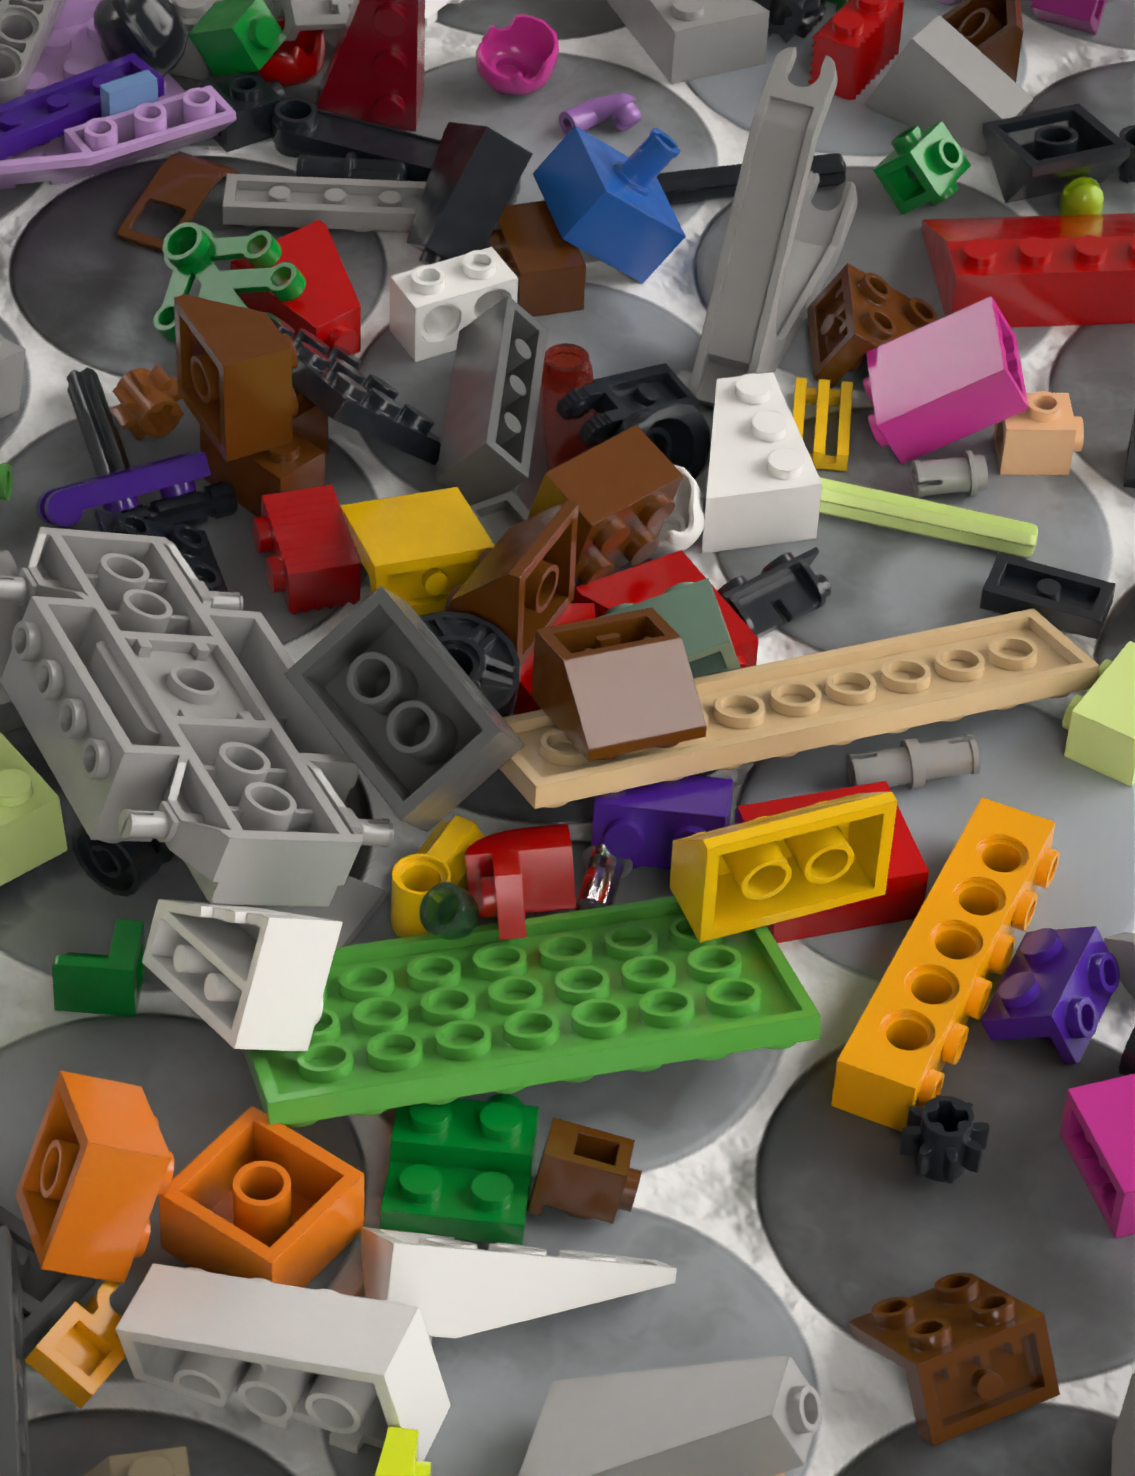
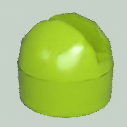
(1081, 197)

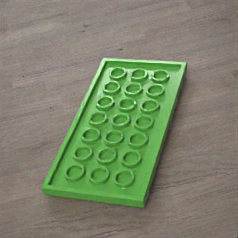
(563, 1004)

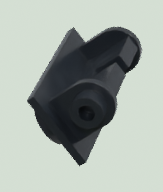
(783, 583)

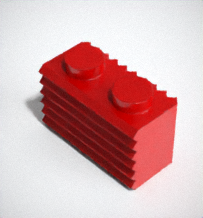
(860, 41)
(308, 549)

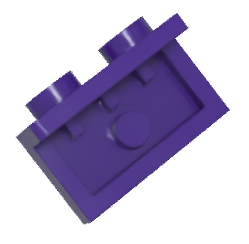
(1055, 990)

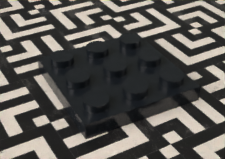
(359, 402)

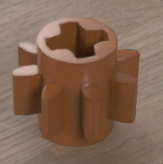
(147, 402)

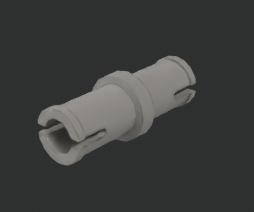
(915, 762)

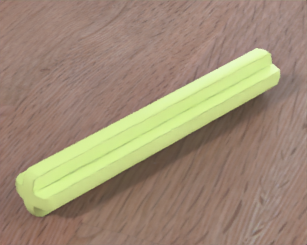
(928, 518)

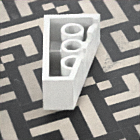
(287, 1354)

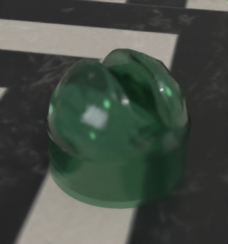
(449, 911)

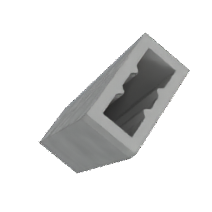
(678, 1422)

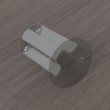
(601, 877)

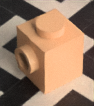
(1040, 437)

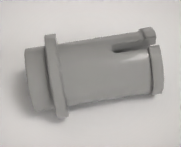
(950, 475)

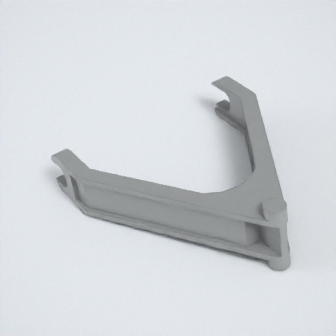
(775, 240)

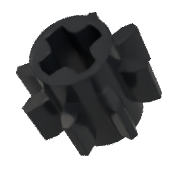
(944, 1138)

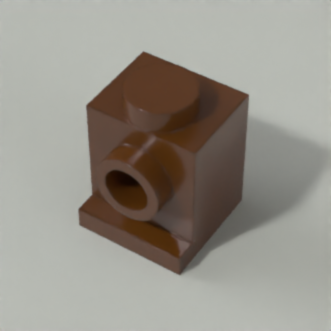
(585, 1173)

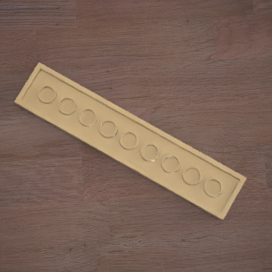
(821, 703)

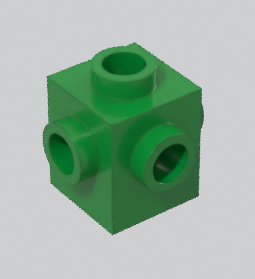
(922, 167)

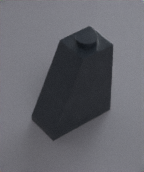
(466, 191)

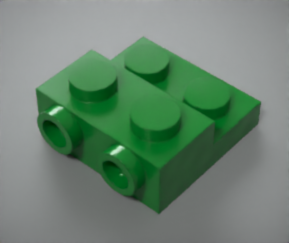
(462, 1169)

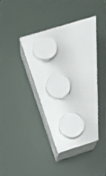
(759, 469)
(245, 969)

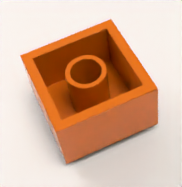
(93, 1178)
(262, 1205)

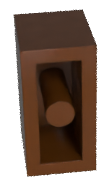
(547, 266)

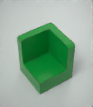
(103, 982)

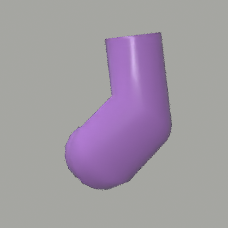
(598, 110)

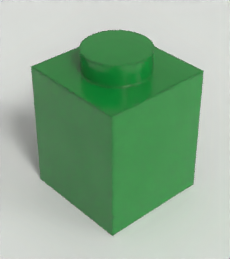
(237, 36)

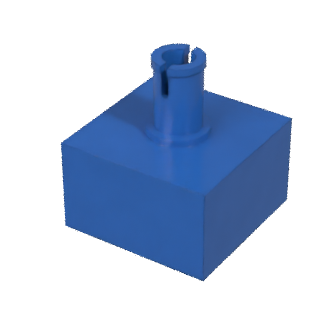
(612, 200)

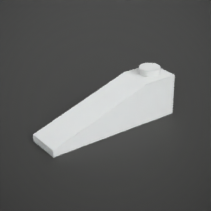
(481, 1290)

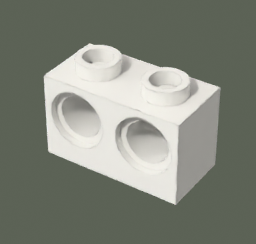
(444, 297)

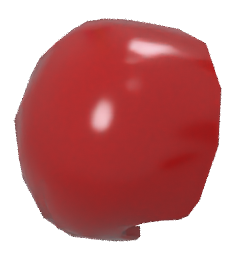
(296, 60)

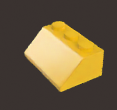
(784, 864)

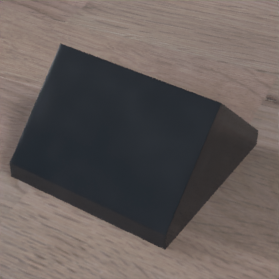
(1049, 148)

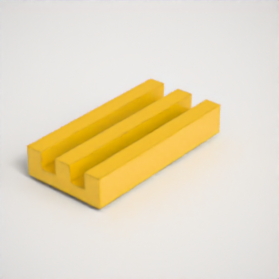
(823, 397)

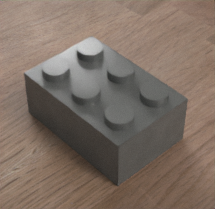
(404, 709)

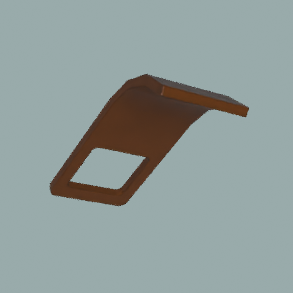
(179, 183)

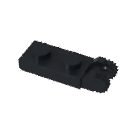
(619, 396)

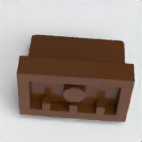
(856, 316)
(964, 1352)

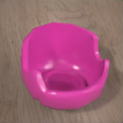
(518, 56)

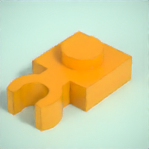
(81, 1347)

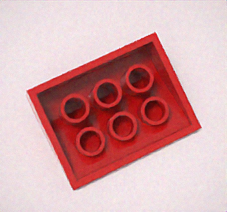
(1037, 267)

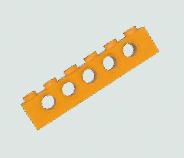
(946, 965)

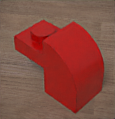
(521, 874)

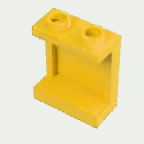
(418, 544)

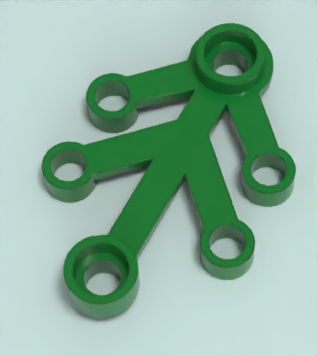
(192, 251)

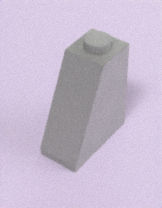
(950, 82)

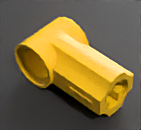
(436, 862)

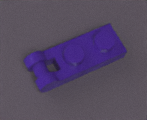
(120, 488)

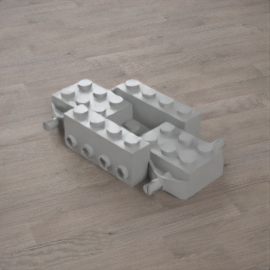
(179, 720)

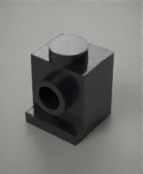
(254, 106)

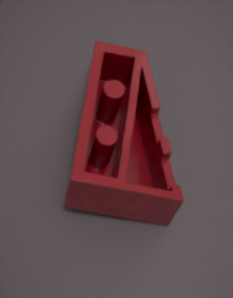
(378, 64)

